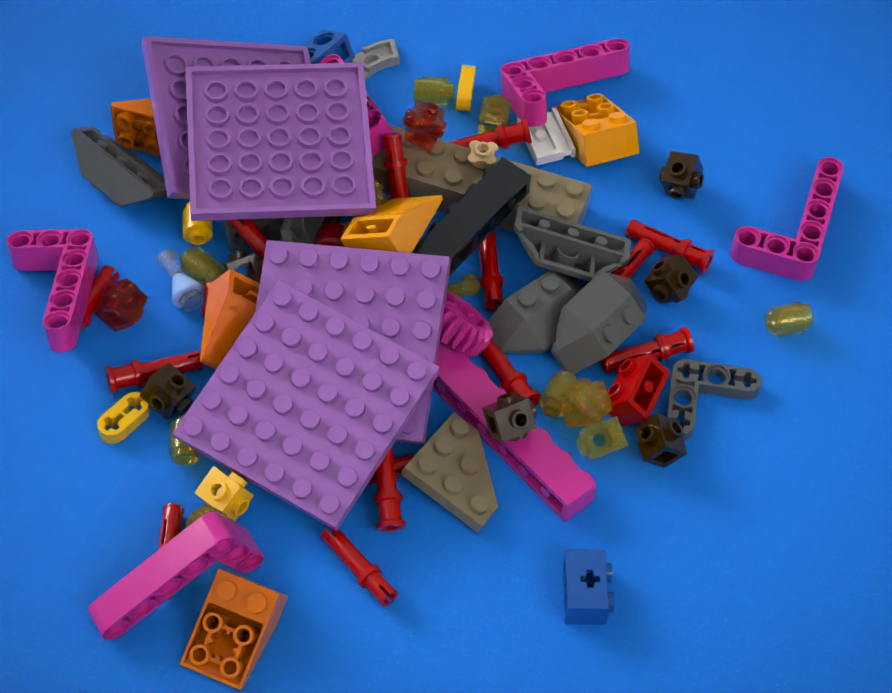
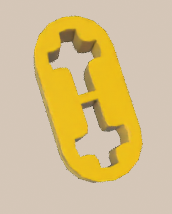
(465, 88)
(121, 415)

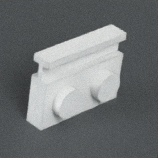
(550, 140)

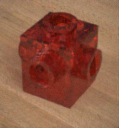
(424, 124)
(121, 305)

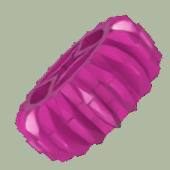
(464, 327)

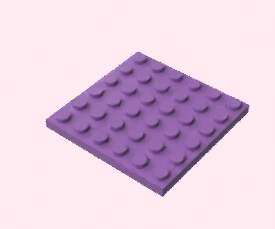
(166, 75)
(278, 141)
(380, 289)
(307, 404)

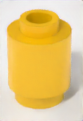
(195, 231)

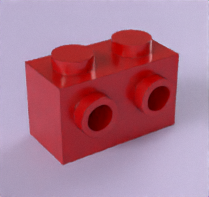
(637, 389)

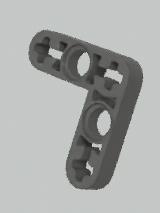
(692, 386)

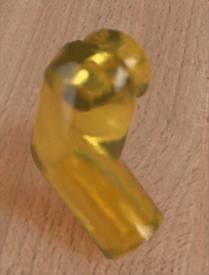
(467, 287)

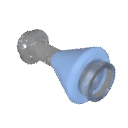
(185, 291)

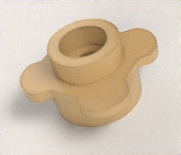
(482, 154)

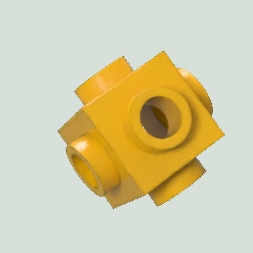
(225, 492)

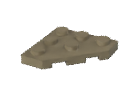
(455, 472)

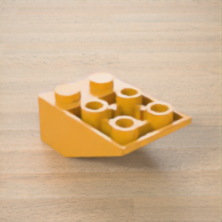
(599, 129)
(394, 226)

